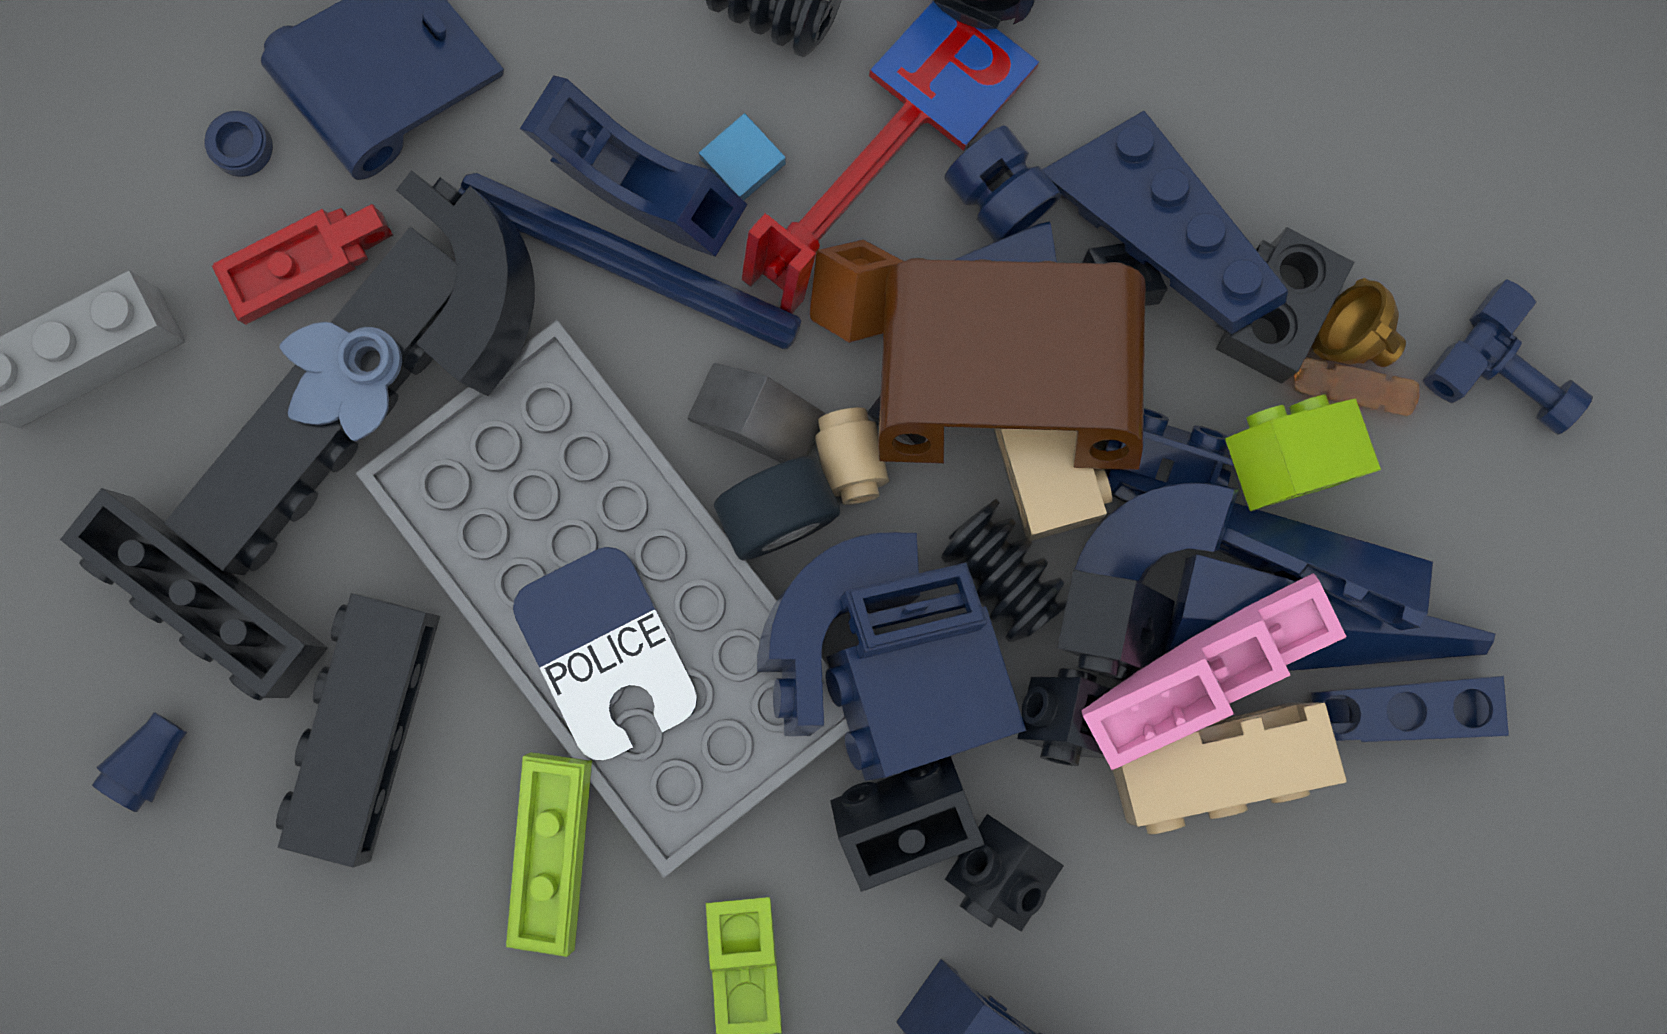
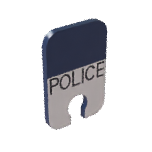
(593, 637)

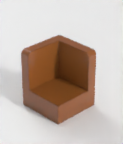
(851, 289)

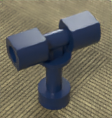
(1493, 350)

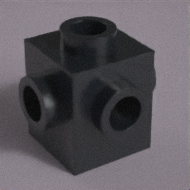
(1055, 716)
(1003, 876)

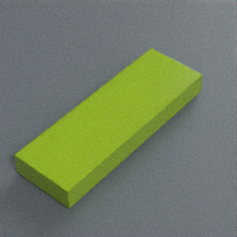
(548, 854)

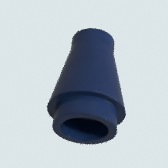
(140, 763)

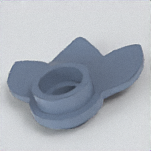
(334, 378)

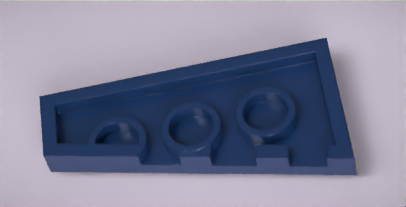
(1167, 217)

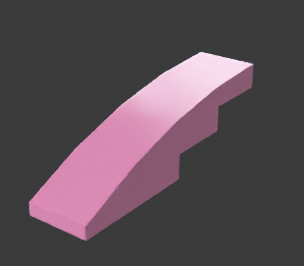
(1211, 670)

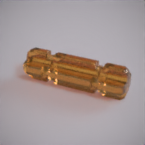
(1350, 382)

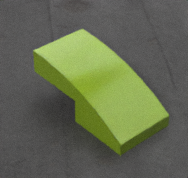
(744, 967)

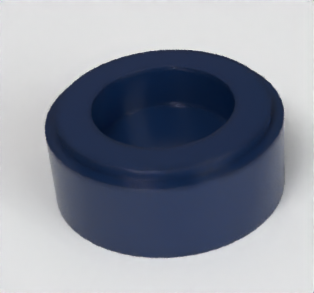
(238, 143)

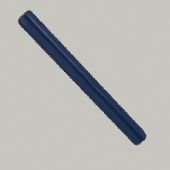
(639, 264)

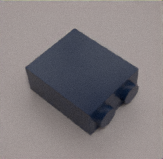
(923, 701)

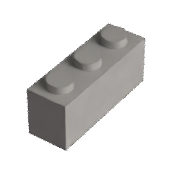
(82, 346)

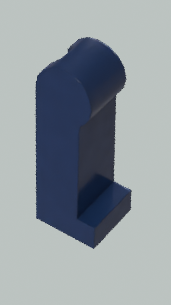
(1418, 710)

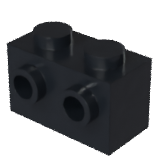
(905, 823)

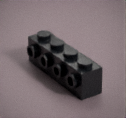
(180, 586)

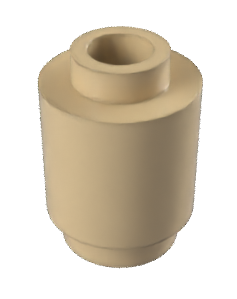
(851, 455)

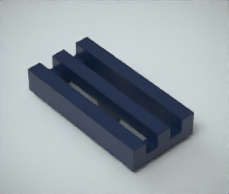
(864, 623)

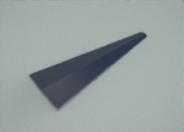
(1355, 571)

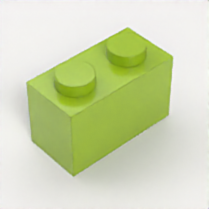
(1301, 451)

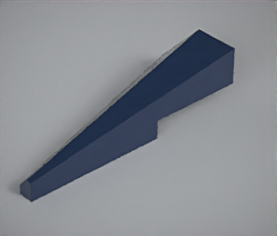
(1218, 589)

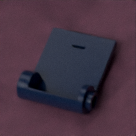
(376, 72)

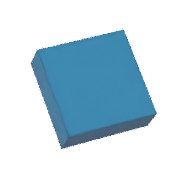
(742, 157)

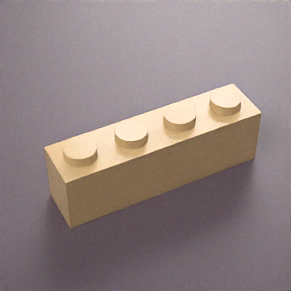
(1047, 486)

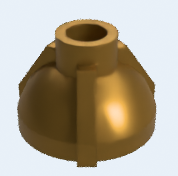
(1361, 327)

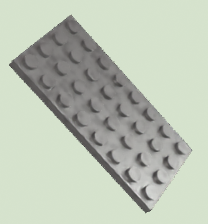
(548, 474)

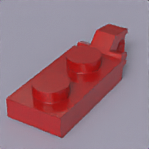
(298, 259)

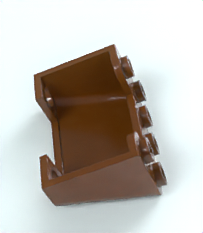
(1013, 352)

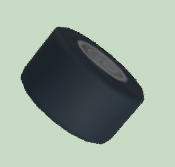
(776, 507)

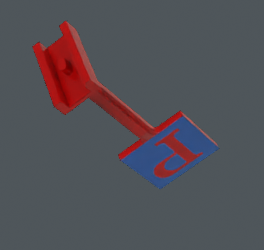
(945, 78)

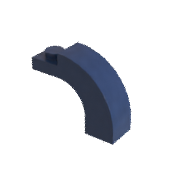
(629, 174)
(806, 608)

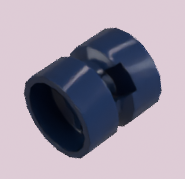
(1016, 201)

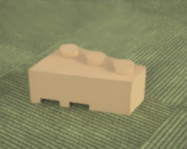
(1232, 763)

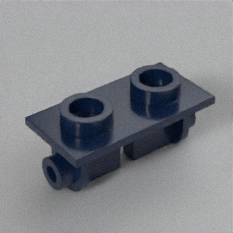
(1195, 454)

